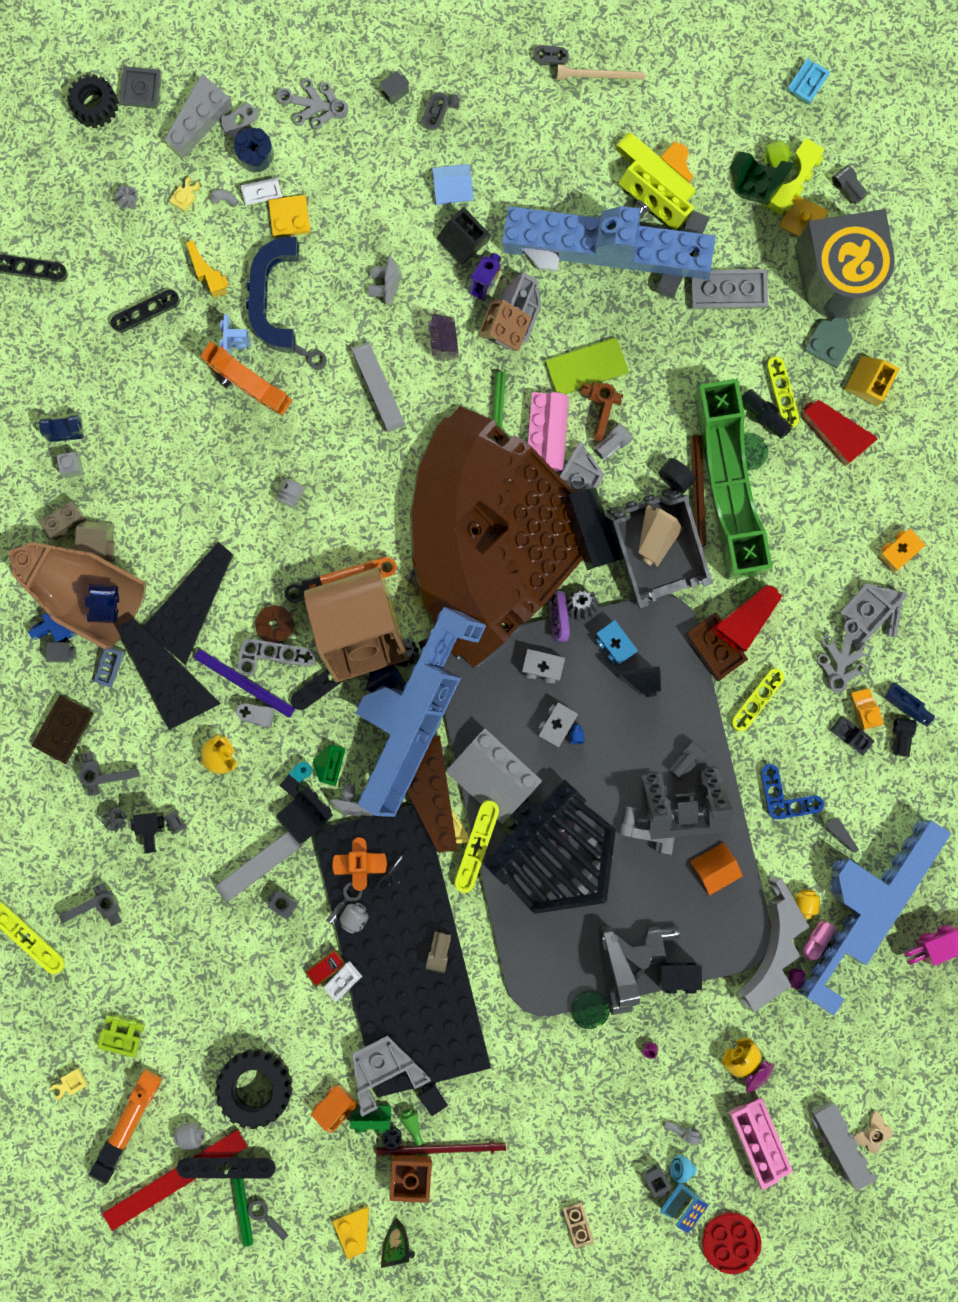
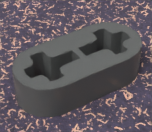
(550, 55)

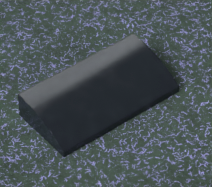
(591, 528)

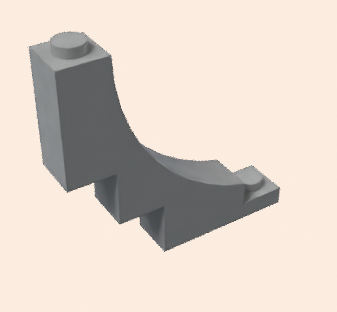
(785, 925)

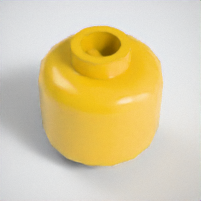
(808, 902)

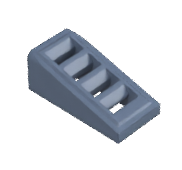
(118, 660)

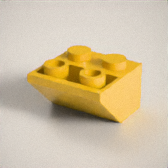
(872, 379)

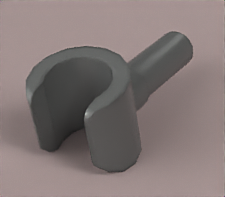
(453, 101)

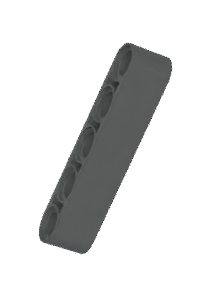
(669, 283)

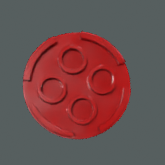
(731, 1243)

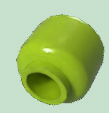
(777, 152)

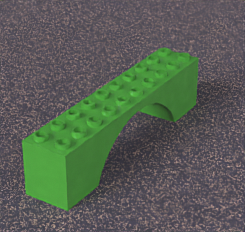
(739, 526)

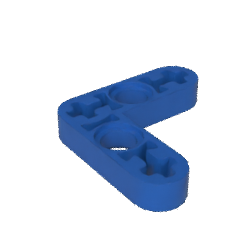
(779, 799)

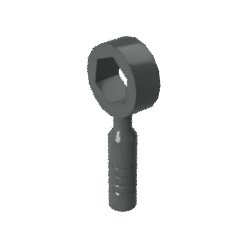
(301, 351)
(342, 905)
(270, 1222)

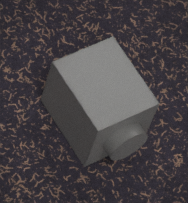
(70, 464)

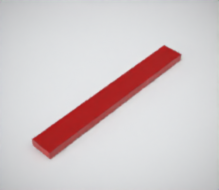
(169, 1183)

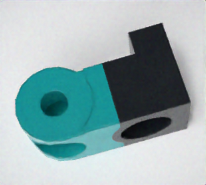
(300, 772)

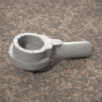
(689, 1135)

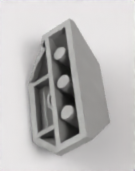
(525, 296)

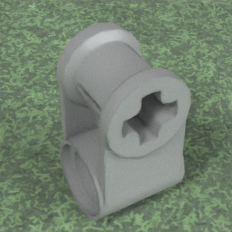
(259, 714)

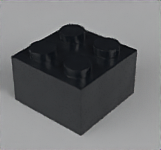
(680, 976)

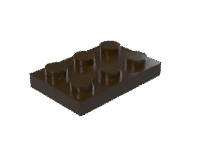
(63, 729)

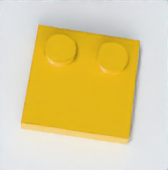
(289, 216)

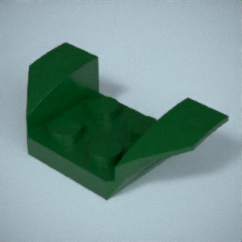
(758, 181)

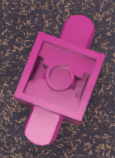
(935, 947)

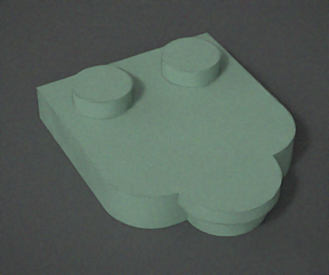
(830, 341)

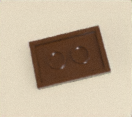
(713, 651)

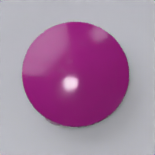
(756, 1081)

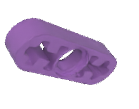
(559, 616)

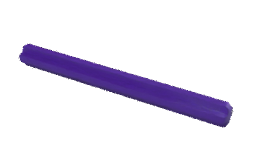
(244, 683)

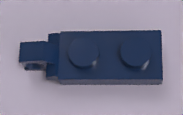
(909, 704)

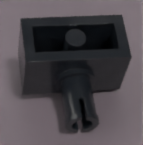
(148, 826)

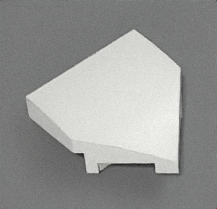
(543, 259)

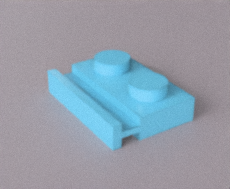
(808, 81)

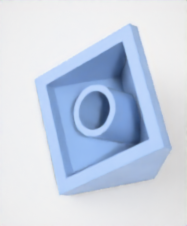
(452, 184)

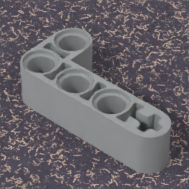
(278, 656)

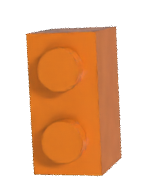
(334, 1108)

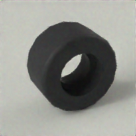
(677, 475)

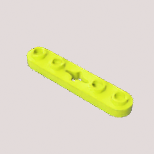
(482, 828)
(41, 951)

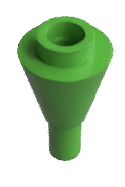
(409, 1119)

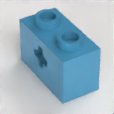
(615, 633)

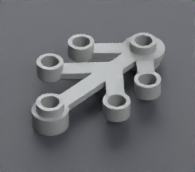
(315, 104)
(843, 659)

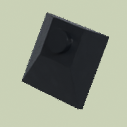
(643, 681)

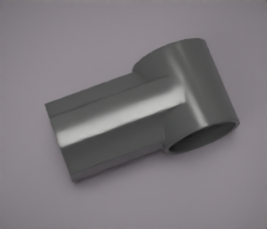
(847, 181)
(690, 757)

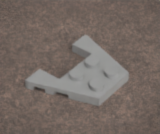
(379, 1063)

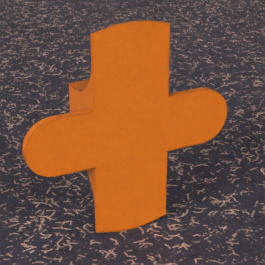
(359, 863)

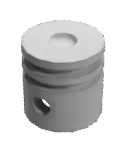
(290, 493)

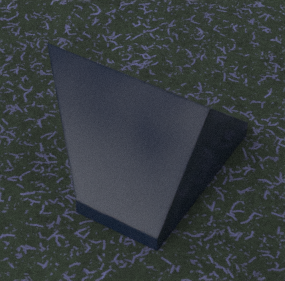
(385, 676)

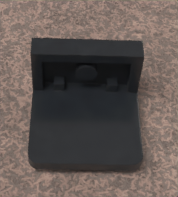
(304, 815)

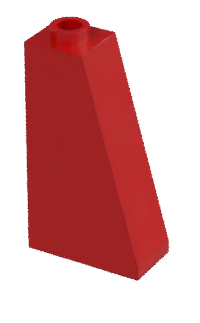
(838, 432)
(746, 620)

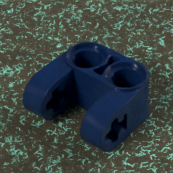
(62, 429)

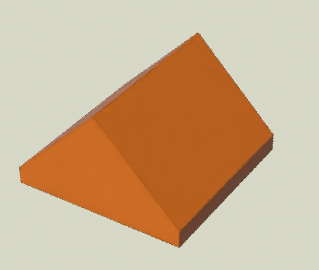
(716, 868)

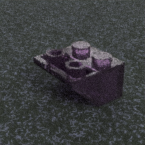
(445, 343)

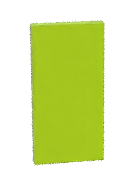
(587, 365)

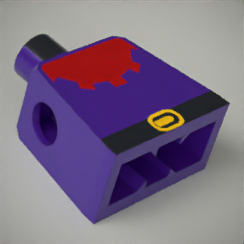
(485, 276)

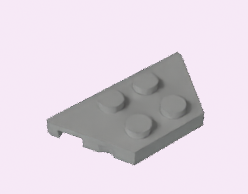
(582, 471)
(870, 608)

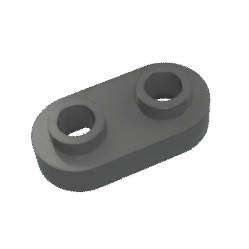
(435, 111)

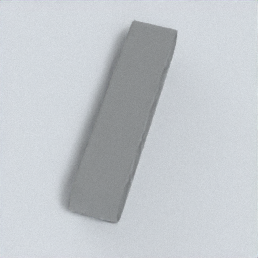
(378, 386)
(257, 867)

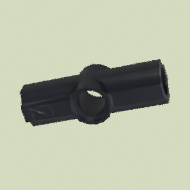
(766, 413)

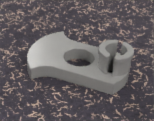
(229, 124)

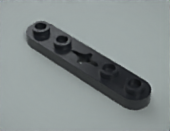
(313, 691)
(246, 1168)

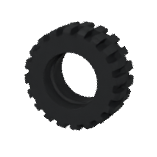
(235, 1107)

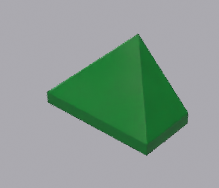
(329, 764)

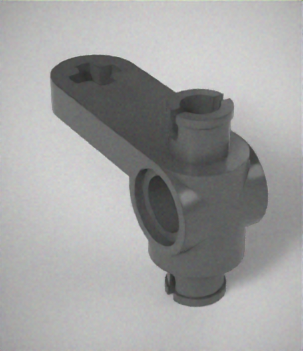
(88, 764)
(107, 913)

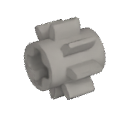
(126, 196)

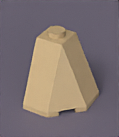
(657, 535)

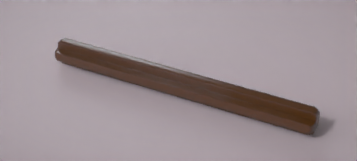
(698, 487)

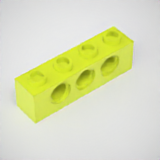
(656, 195)

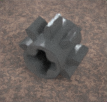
(114, 819)

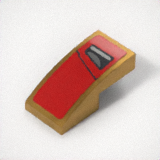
(325, 967)

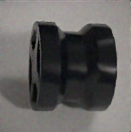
(389, 1140)

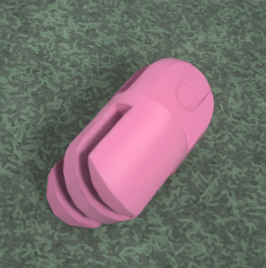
(818, 940)

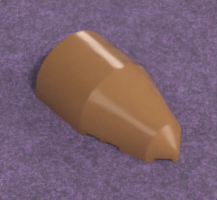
(60, 583)

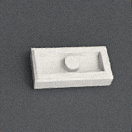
(261, 191)
(342, 981)

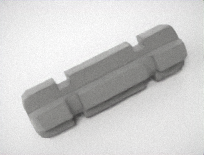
(893, 623)

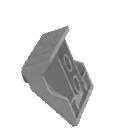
(493, 773)

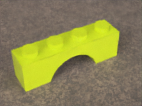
(805, 158)

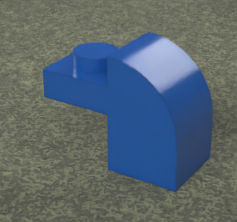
(59, 632)

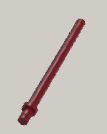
(406, 1150)

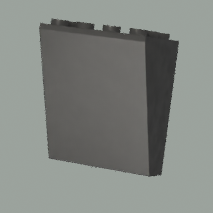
(682, 565)

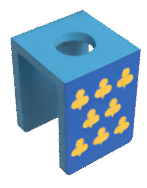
(693, 1212)

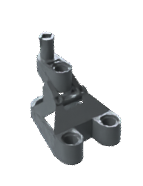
(623, 961)

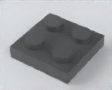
(140, 87)

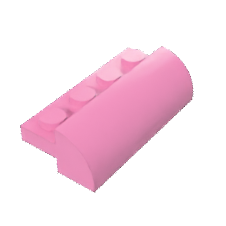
(549, 427)
(760, 1142)

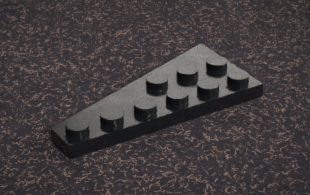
(185, 611)
(168, 681)

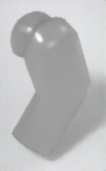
(218, 195)

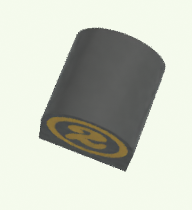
(845, 262)

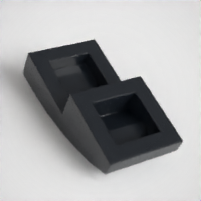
(851, 735)

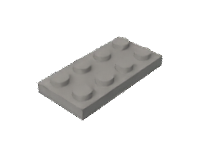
(731, 290)

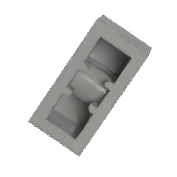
(553, 662)
(557, 735)

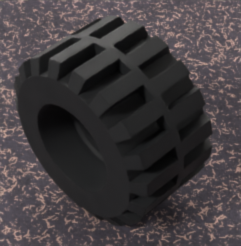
(92, 86)

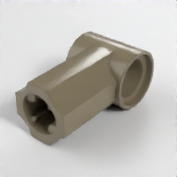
(438, 956)

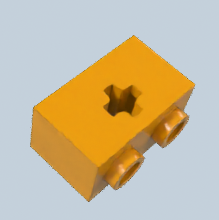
(911, 546)

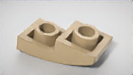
(578, 1225)

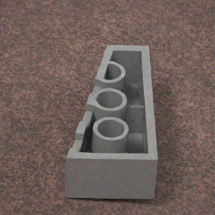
(197, 116)
(842, 1146)

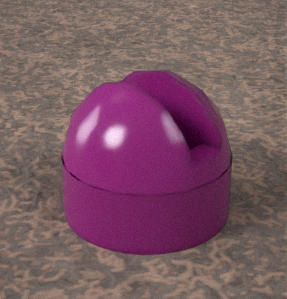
(650, 1050)

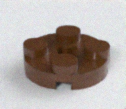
(283, 618)

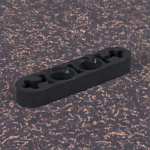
(30, 271)
(144, 308)

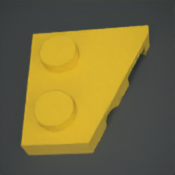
(353, 1231)

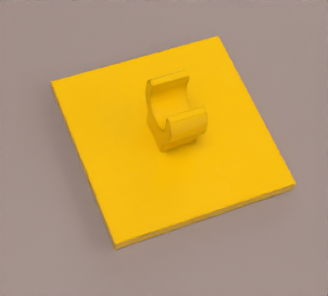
(800, 215)

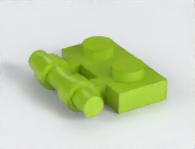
(120, 1042)

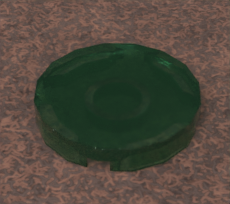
(755, 457)
(590, 1009)

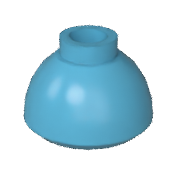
(682, 1169)

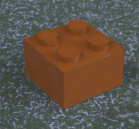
(410, 1178)

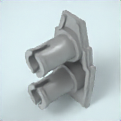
(391, 276)
(346, 806)

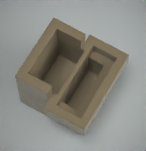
(96, 539)

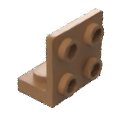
(505, 324)

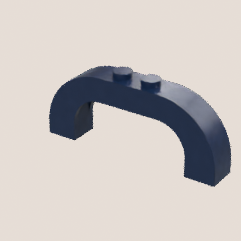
(271, 254)

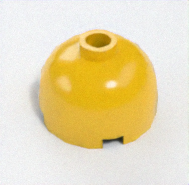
(217, 755)
(743, 1059)

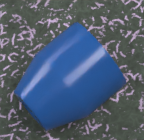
(576, 735)

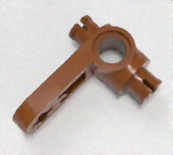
(593, 394)

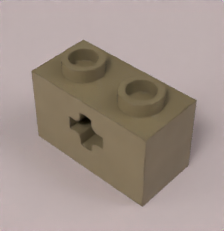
(63, 520)

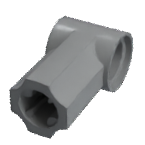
(617, 438)

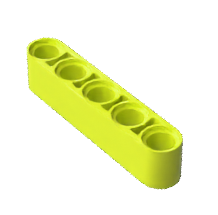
(634, 149)

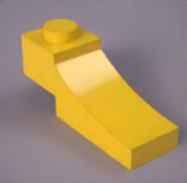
(216, 282)

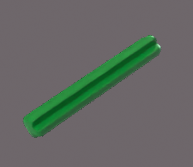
(242, 1211)

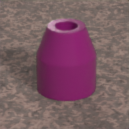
(796, 978)

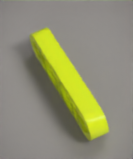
(785, 392)
(759, 701)

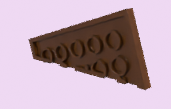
(432, 800)

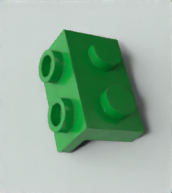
(378, 1119)

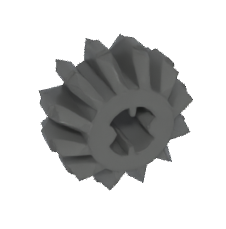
(582, 605)

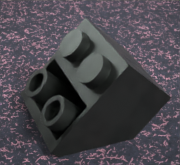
(463, 236)

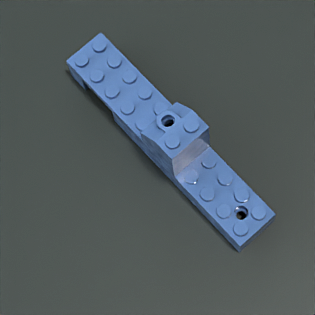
(609, 241)
(413, 713)
(873, 906)

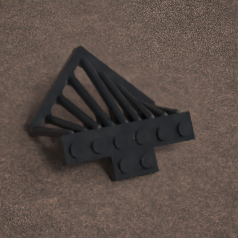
(531, 829)

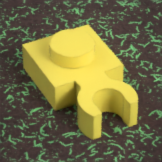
(183, 196)
(71, 1083)

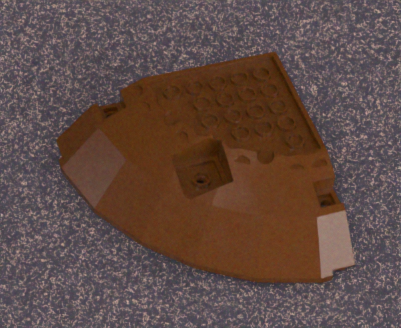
(521, 524)

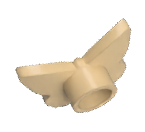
(875, 1133)

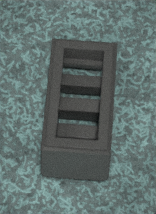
(837, 830)

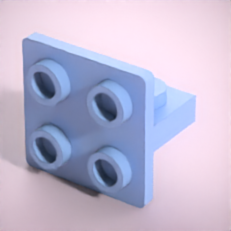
(233, 337)

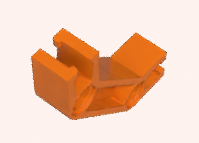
(245, 379)

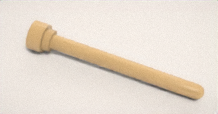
(564, 72)

